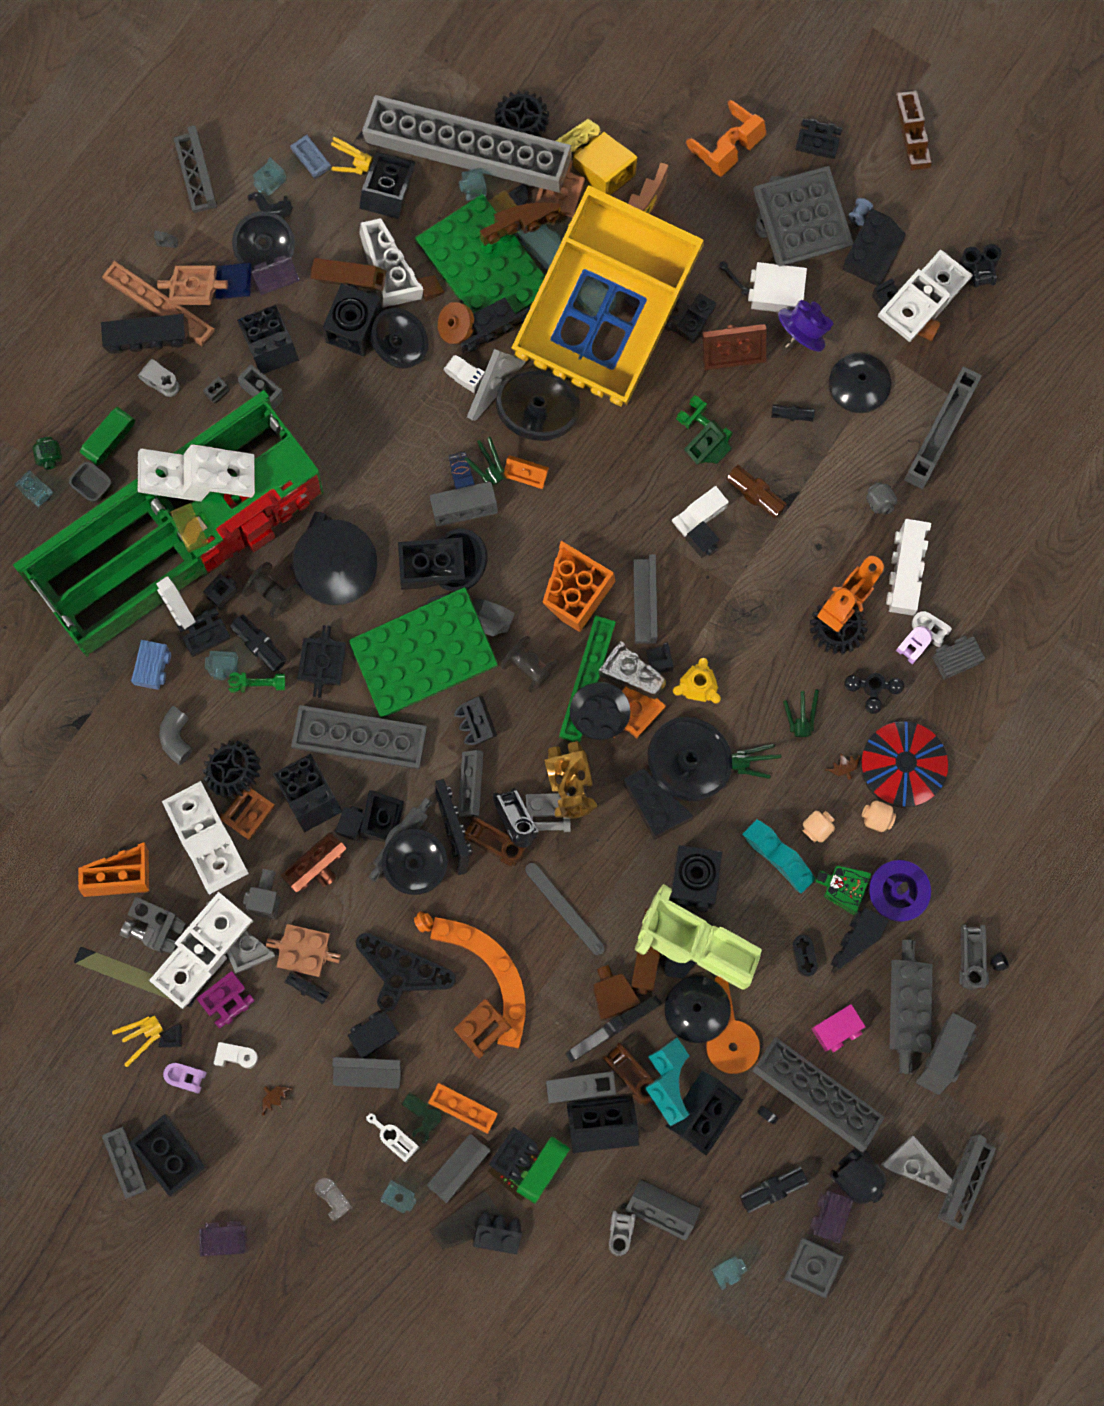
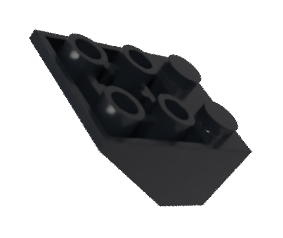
(268, 339)
(307, 793)
(865, 932)

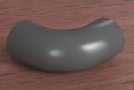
(171, 736)

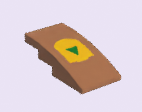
(651, 191)

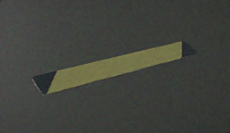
(119, 971)

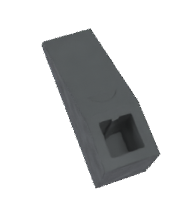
(581, 1087)

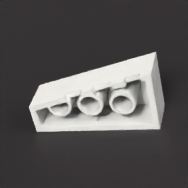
(382, 252)
(908, 567)

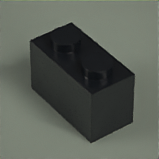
(373, 1034)

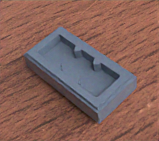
(310, 156)

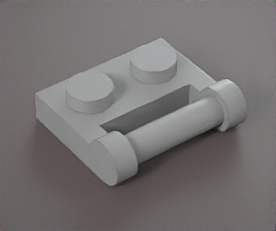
(544, 806)

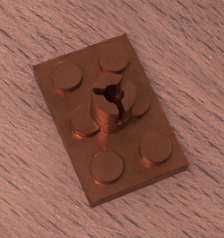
(734, 347)
(315, 864)

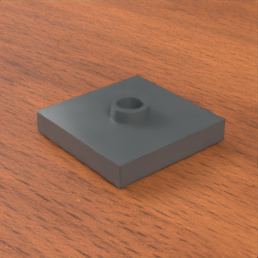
(813, 1267)

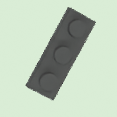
(470, 783)
(124, 1162)

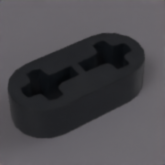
(799, 957)

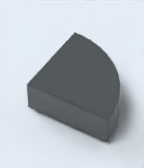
(165, 240)

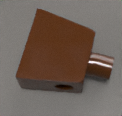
(613, 994)

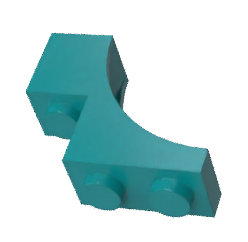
(782, 857)
(665, 1089)

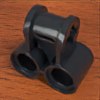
(982, 268)

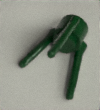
(495, 471)
(803, 726)
(741, 760)

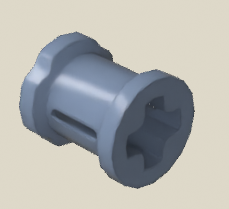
(860, 211)

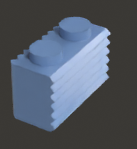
(151, 665)

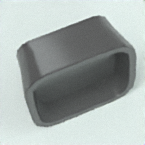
(90, 482)

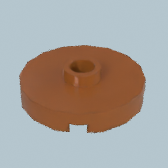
(455, 323)

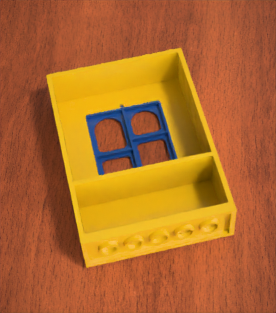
(628, 254)

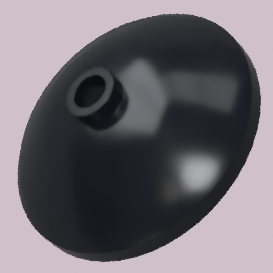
(262, 225)
(407, 334)
(858, 394)
(474, 553)
(424, 849)
(701, 1025)

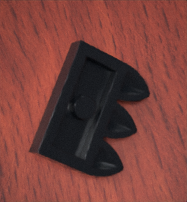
(476, 721)
(512, 1154)
(497, 1236)

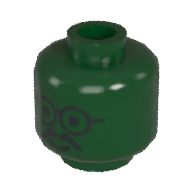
(47, 453)

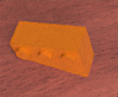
(117, 874)

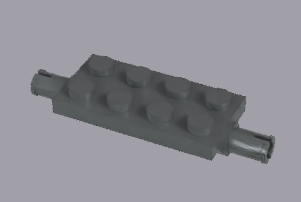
(910, 1007)

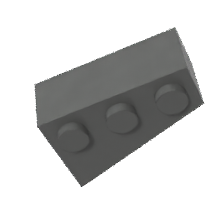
(947, 1054)

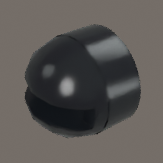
(1000, 961)

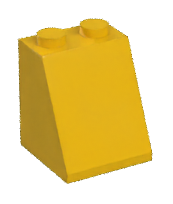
(605, 163)

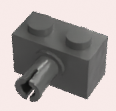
(262, 900)

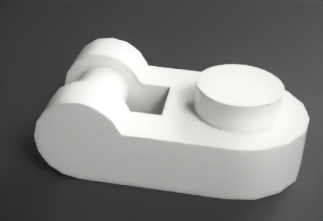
(928, 620)

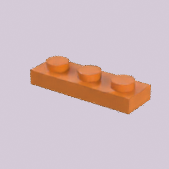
(463, 1108)

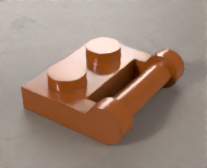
(252, 815)
(477, 1023)

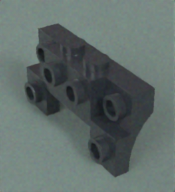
(685, 319)

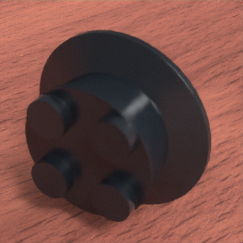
(600, 710)

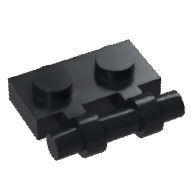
(818, 143)
(207, 636)

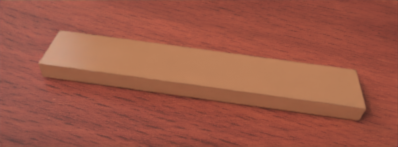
(155, 300)

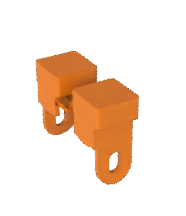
(726, 153)
(854, 591)

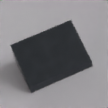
(380, 816)

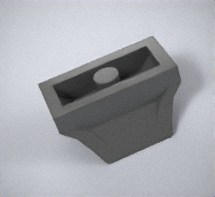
(493, 617)

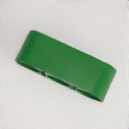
(107, 436)
(543, 1170)

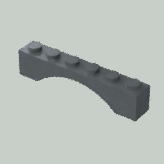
(942, 428)

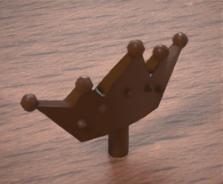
(844, 766)
(273, 1097)

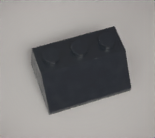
(874, 248)
(709, 1111)
(602, 1124)

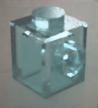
(472, 183)
(221, 664)

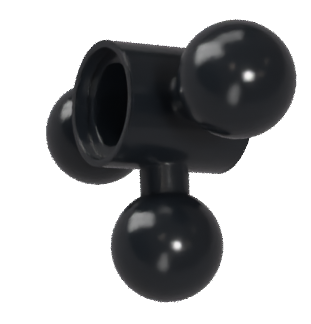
(873, 704)

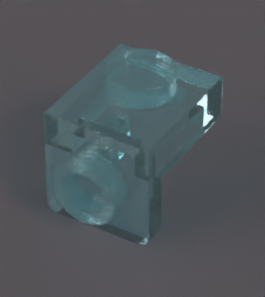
(33, 489)

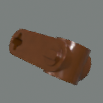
(492, 841)
(629, 1072)

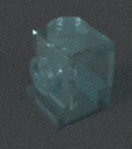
(270, 183)
(390, 1194)
(729, 1271)

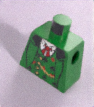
(844, 887)

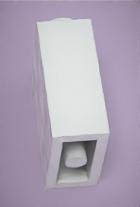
(776, 287)

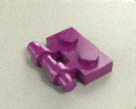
(221, 994)

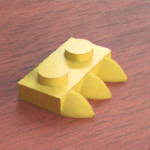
(580, 134)

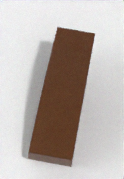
(913, 130)

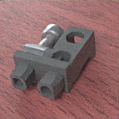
(158, 929)

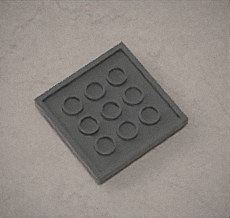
(803, 216)

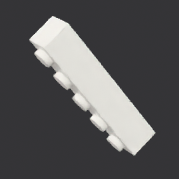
(175, 603)

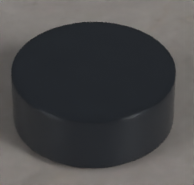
(768, 1115)

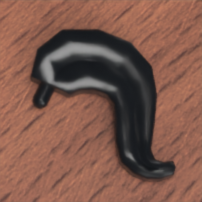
(282, 208)

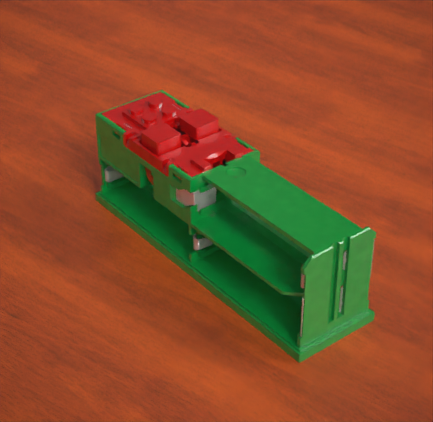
(283, 485)

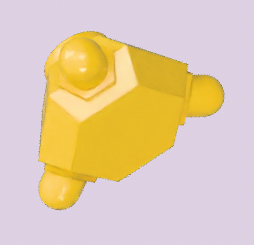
(699, 683)

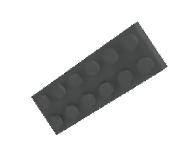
(359, 737)

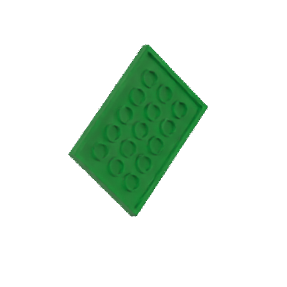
(480, 272)
(423, 653)

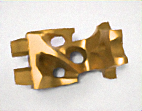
(569, 766)

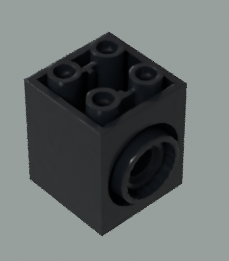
(351, 319)
(695, 892)

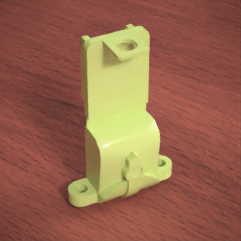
(687, 937)

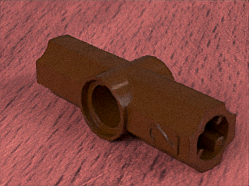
(756, 491)

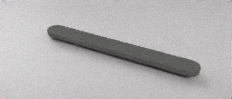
(564, 909)

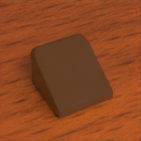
(431, 287)

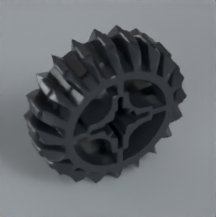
(506, 111)
(840, 643)
(234, 776)

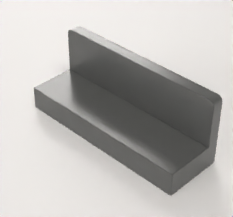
(463, 504)
(366, 1072)
(458, 1168)
(663, 1209)

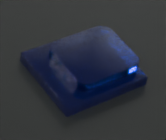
(238, 281)

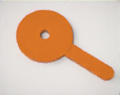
(736, 1032)

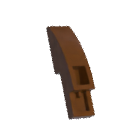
(526, 216)

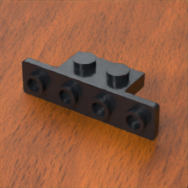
(492, 322)

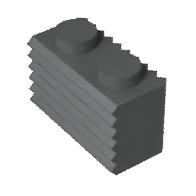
(254, 382)
(958, 657)

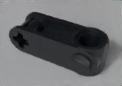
(515, 818)

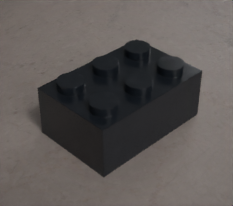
(168, 1155)

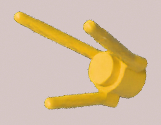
(361, 160)
(149, 1027)

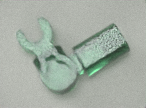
(431, 1118)

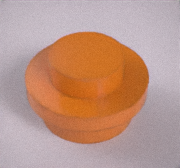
(423, 922)

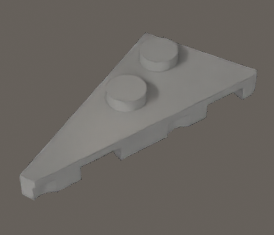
(499, 368)
(246, 950)
(917, 1164)

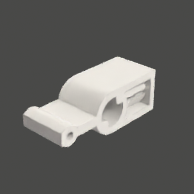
(701, 510)
(393, 1144)

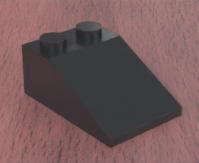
(387, 185)
(430, 563)

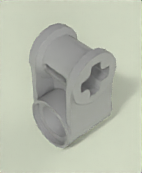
(159, 378)
(621, 1231)

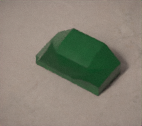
(709, 445)

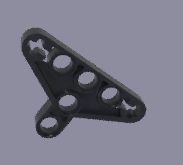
(391, 967)
(612, 1028)

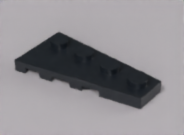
(452, 827)

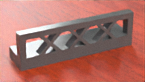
(201, 166)
(645, 600)
(962, 1180)

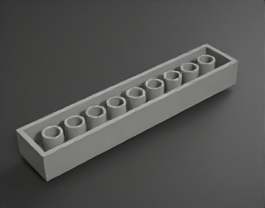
(467, 143)

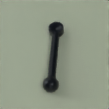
(724, 266)

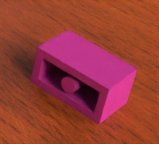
(838, 1028)

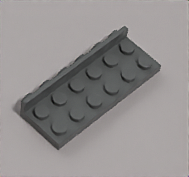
(818, 1094)

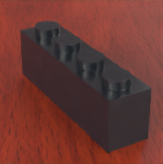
(145, 333)

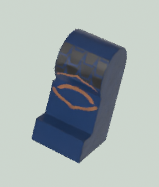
(460, 470)

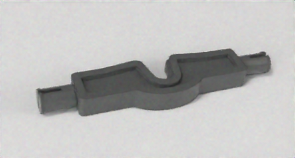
(412, 821)

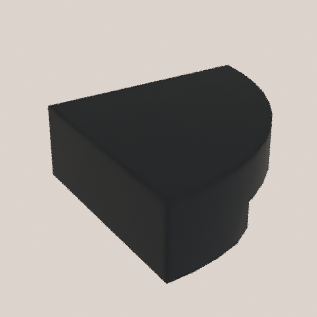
(519, 194)
(172, 1037)

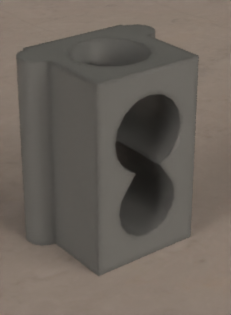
(219, 391)

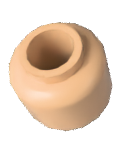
(878, 816)
(819, 826)

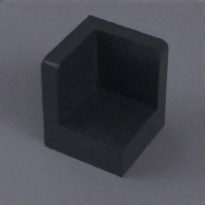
(660, 659)
(675, 969)

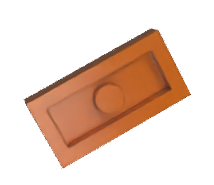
(526, 472)

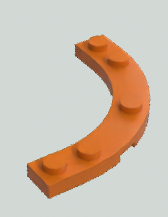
(500, 964)

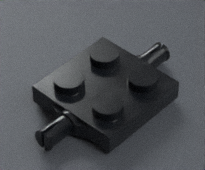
(322, 661)

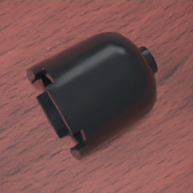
(860, 1177)

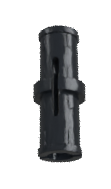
(792, 413)
(306, 987)

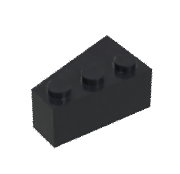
(656, 806)

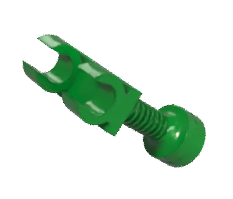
(700, 407)
(243, 682)

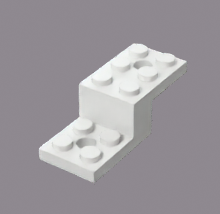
(925, 295)
(196, 473)
(205, 837)
(201, 950)

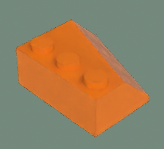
(576, 587)

